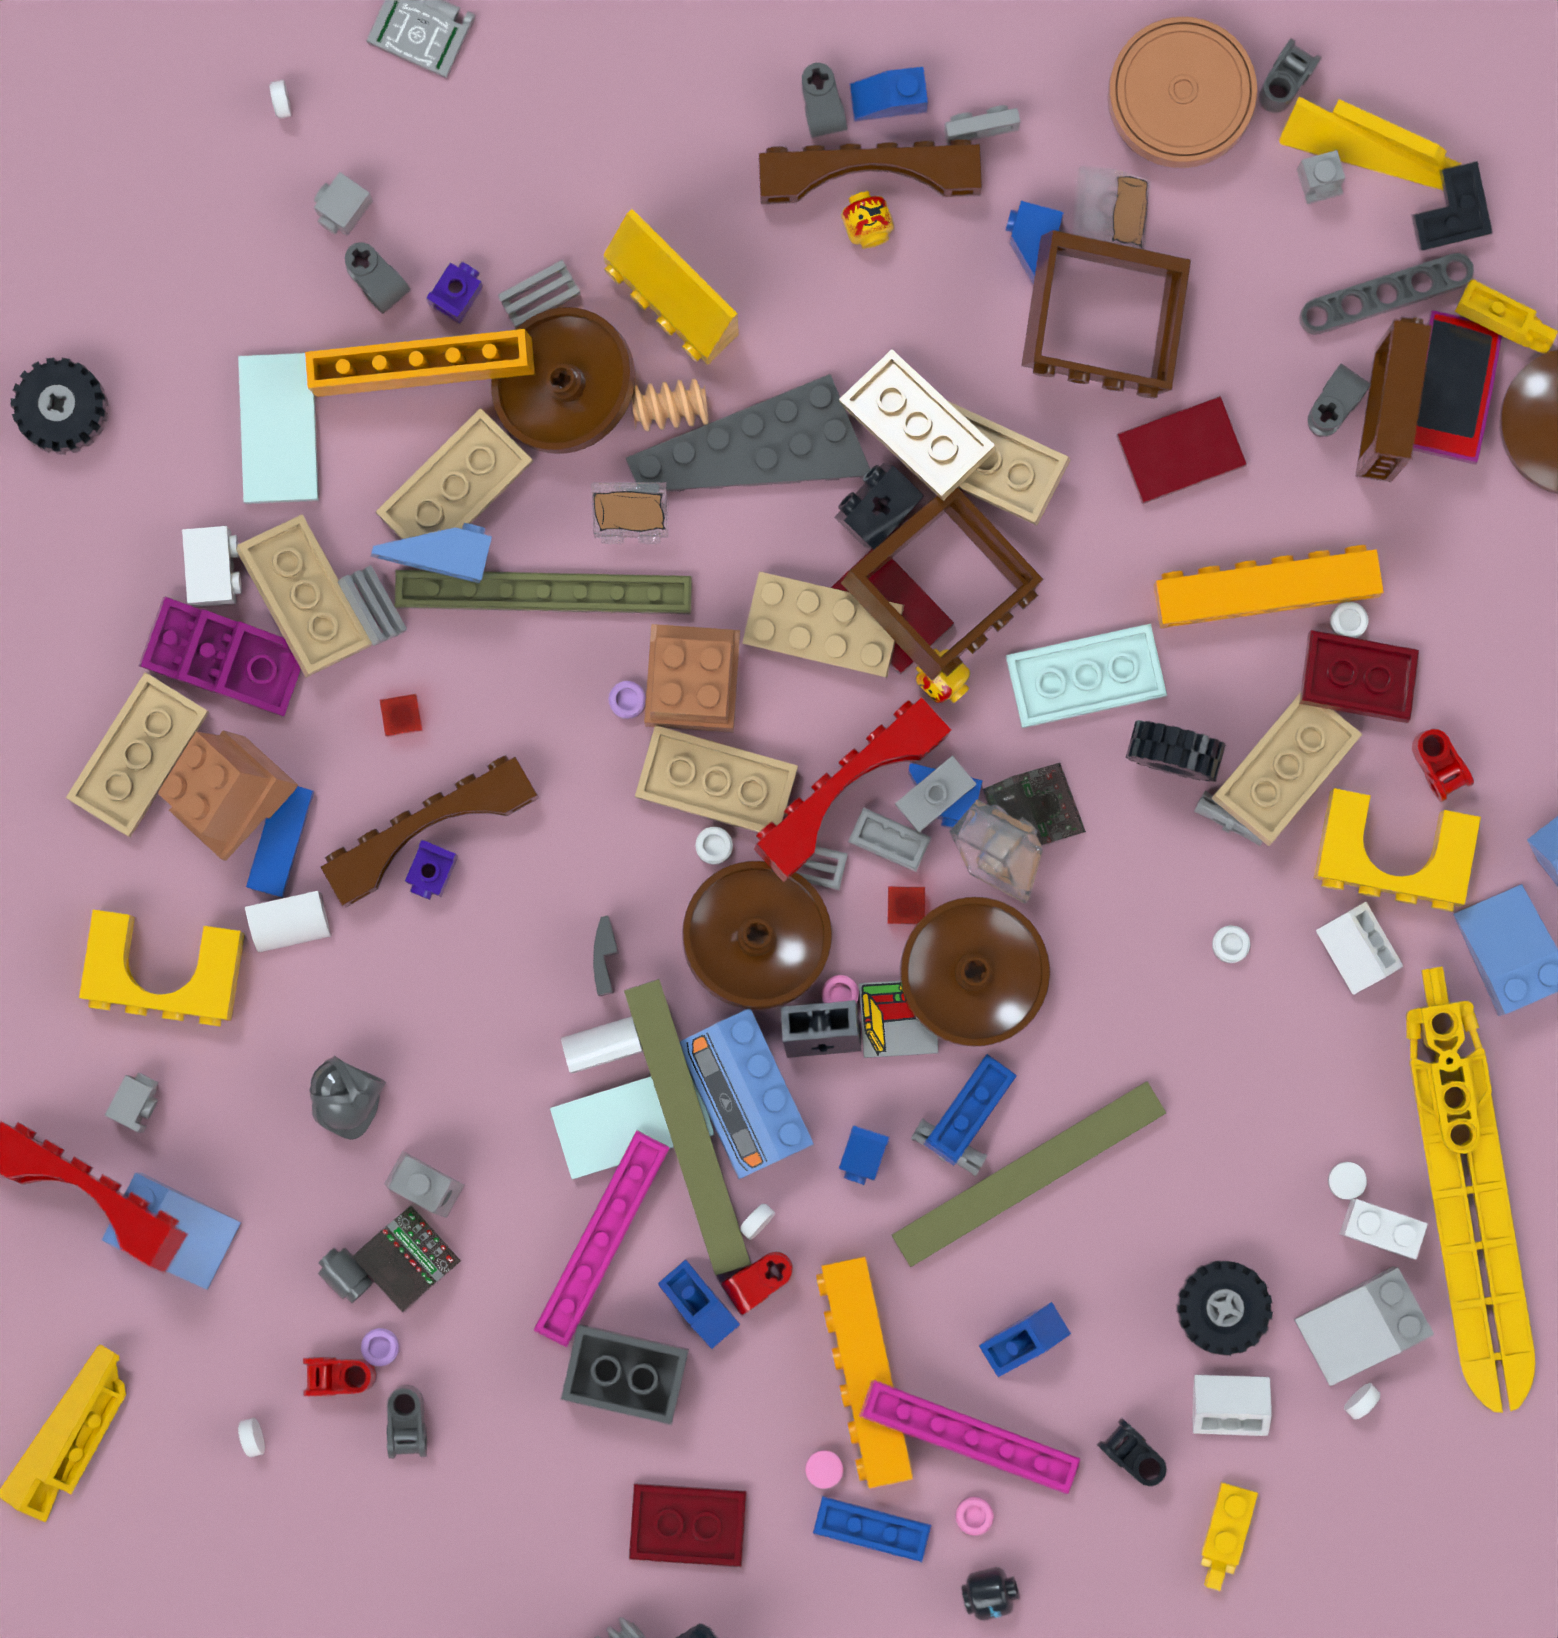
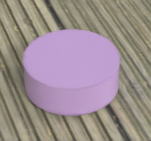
(627, 700)
(380, 1347)

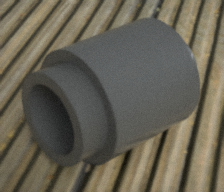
(344, 1274)

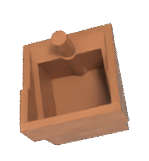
(692, 678)
(224, 789)

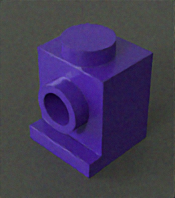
(455, 304)
(442, 860)

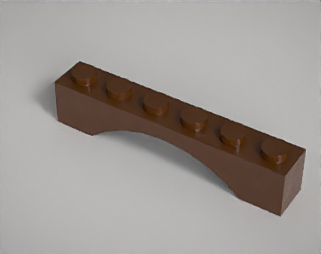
(946, 169)
(361, 869)

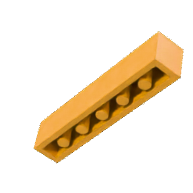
(419, 363)
(1268, 588)
(863, 1359)

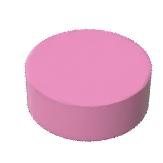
(839, 989)
(824, 1469)
(974, 1515)

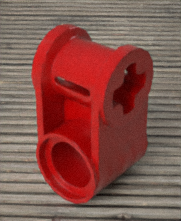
(1441, 766)
(752, 1284)
(330, 1376)

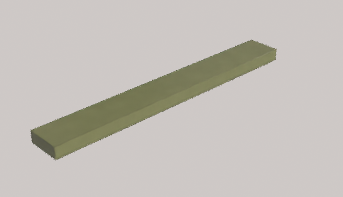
(545, 592)
(687, 1127)
(1028, 1174)

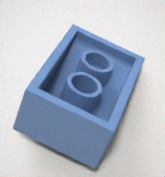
(446, 552)
(1510, 949)
(207, 1229)

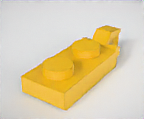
(1505, 317)
(1226, 1532)

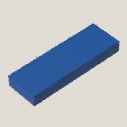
(279, 844)
(970, 1109)
(872, 1528)

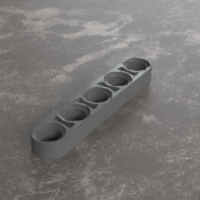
(1402, 284)

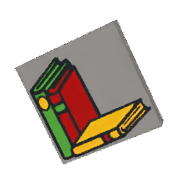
(889, 1023)

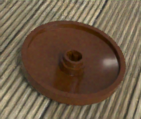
(578, 382)
(1531, 422)
(756, 936)
(974, 971)

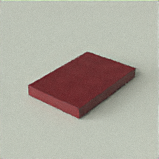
(1181, 450)
(918, 608)
(1359, 676)
(687, 1525)

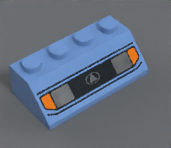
(744, 1093)

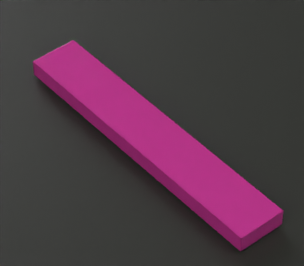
(601, 1238)
(969, 1437)

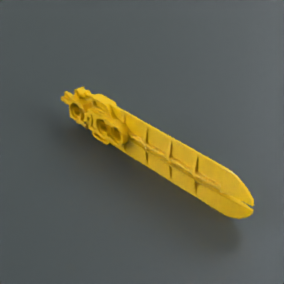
(1489, 1194)

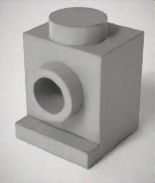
(1321, 176)
(133, 1101)

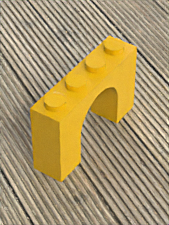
(1345, 861)
(110, 980)

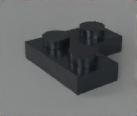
(1465, 212)

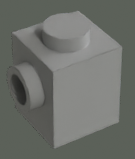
(341, 204)

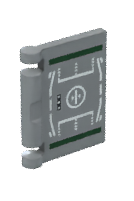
(421, 32)

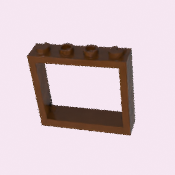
(1169, 328)
(1394, 400)
(987, 539)

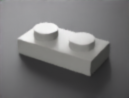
(995, 122)

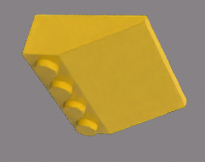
(670, 289)

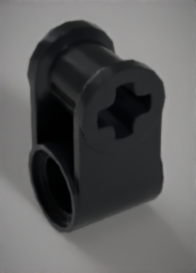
(1132, 1452)

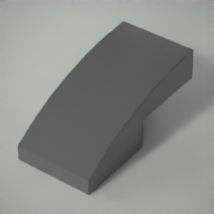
(603, 946)

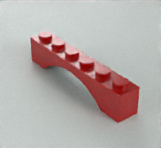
(907, 739)
(139, 1231)

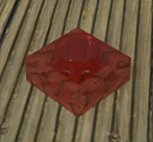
(401, 715)
(905, 905)

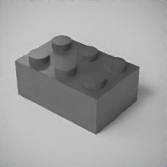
(624, 1374)

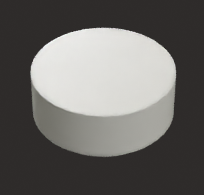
(280, 99)
(1349, 620)
(714, 845)
(1231, 944)
(1347, 1180)
(757, 1221)
(1362, 1401)
(251, 1437)

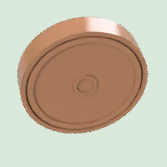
(1182, 92)

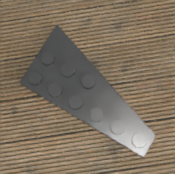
(773, 442)

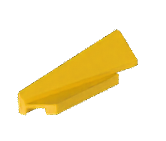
(1365, 142)
(67, 1438)

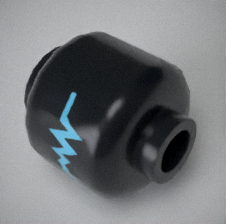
(989, 1594)

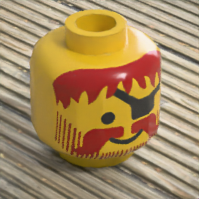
(867, 220)
(944, 687)

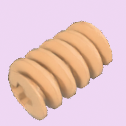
(669, 405)

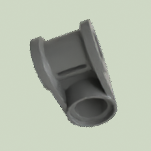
(1290, 72)
(823, 106)
(379, 280)
(1339, 397)
(406, 1425)

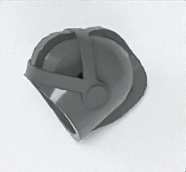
(344, 1098)

